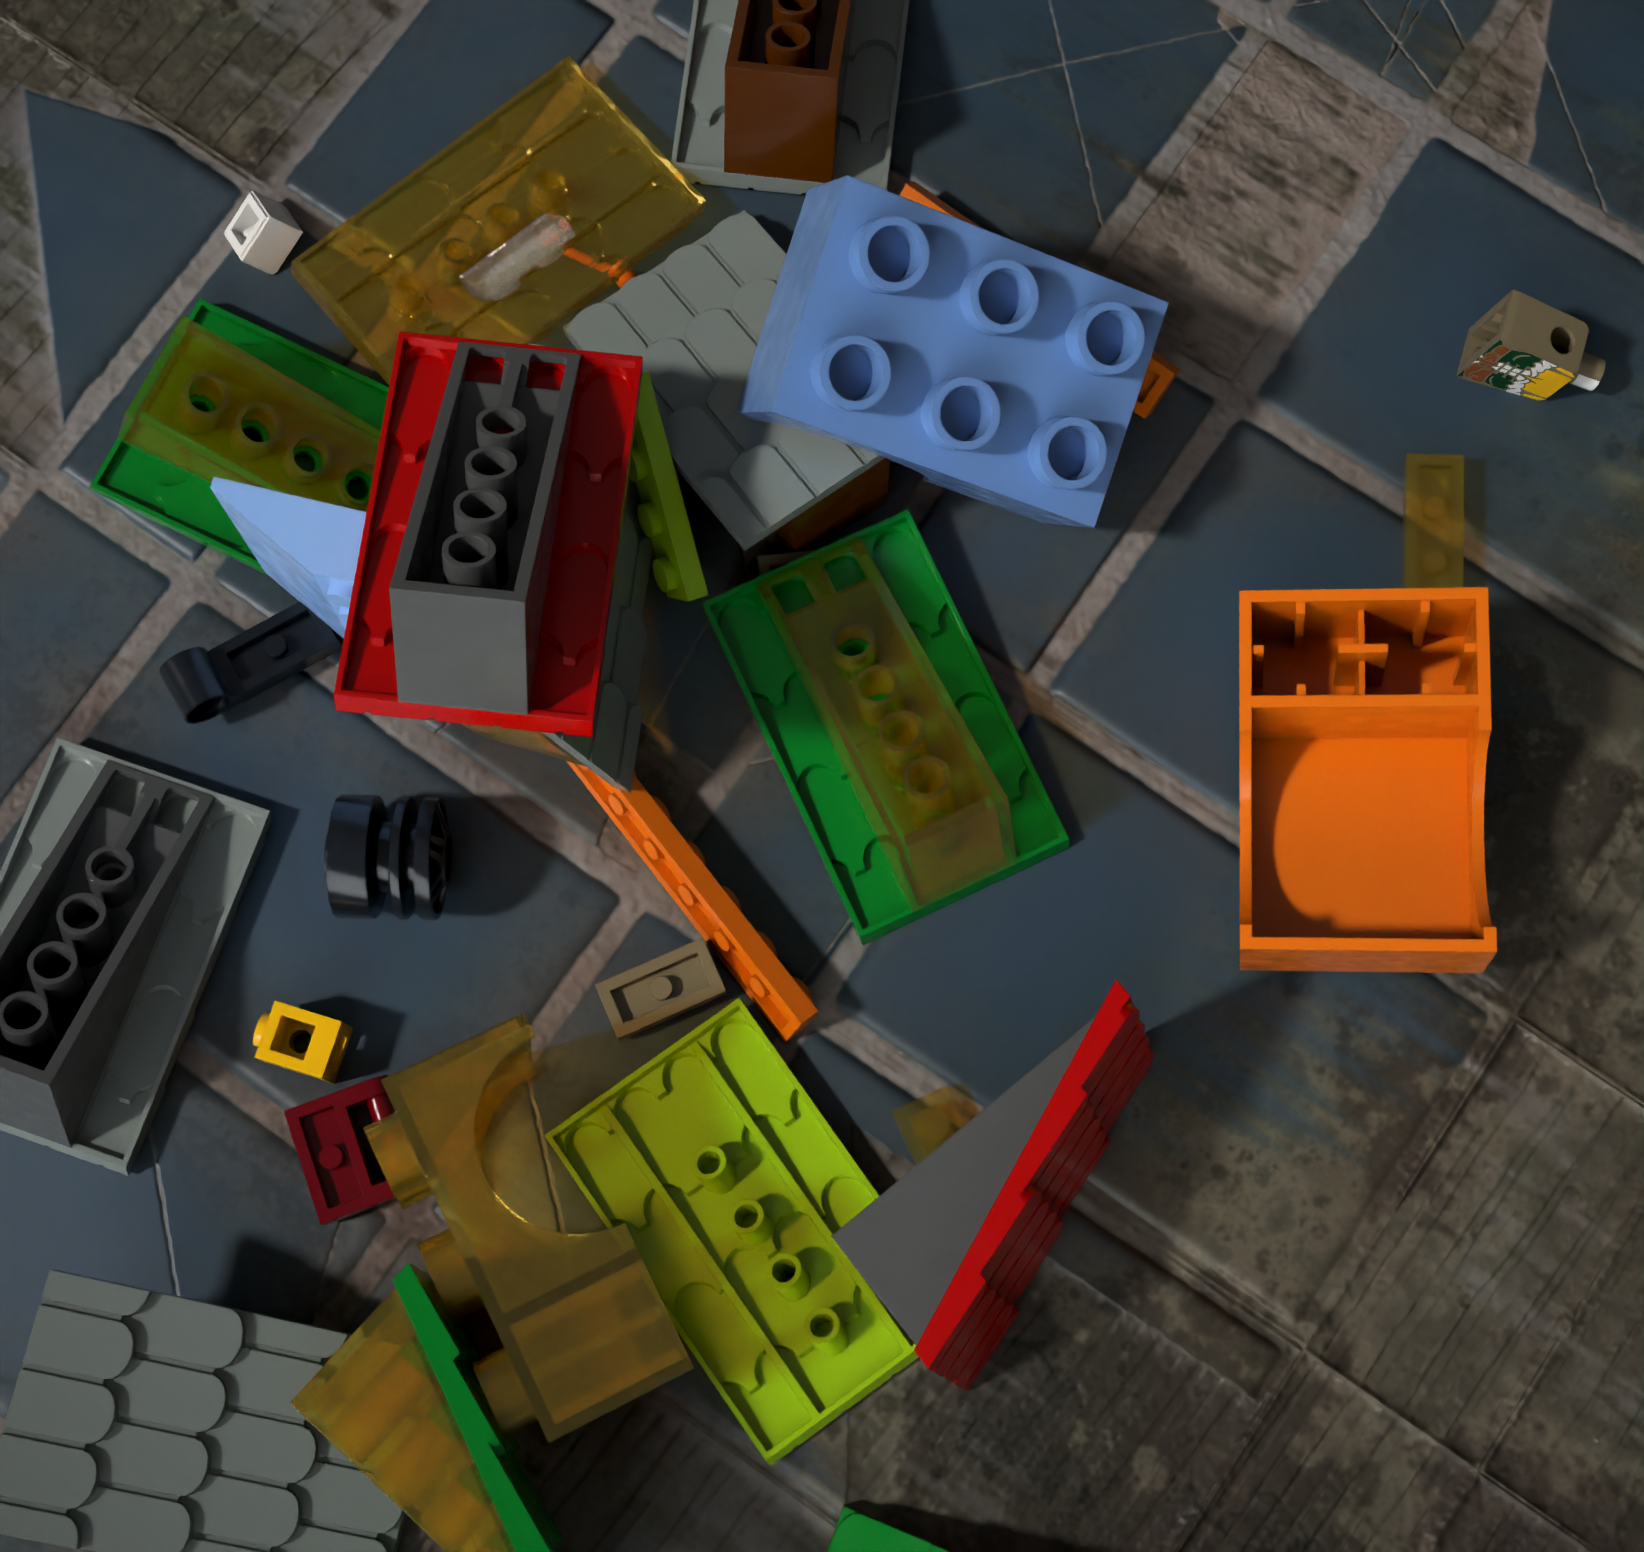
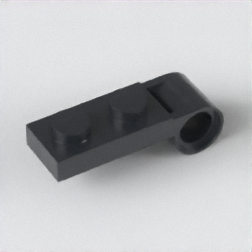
(247, 664)

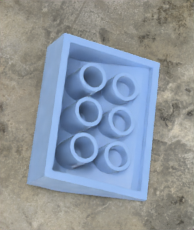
(299, 544)

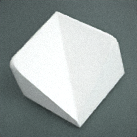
(263, 232)

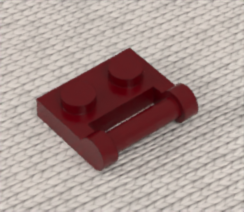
(334, 1153)

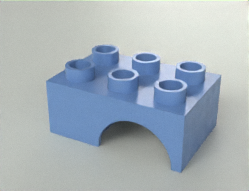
(952, 353)

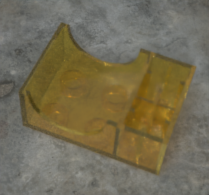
(569, 1308)

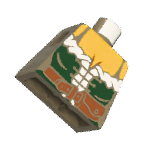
(1529, 349)

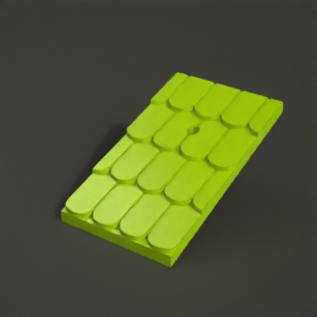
(725, 1195)

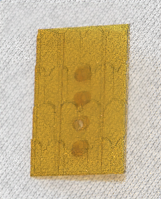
(541, 152)

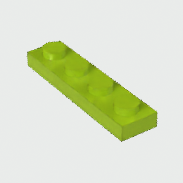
(662, 506)

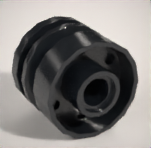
(377, 857)

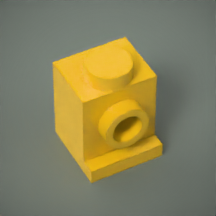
(279, 1029)

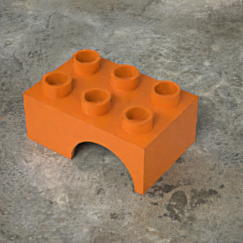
(1364, 780)

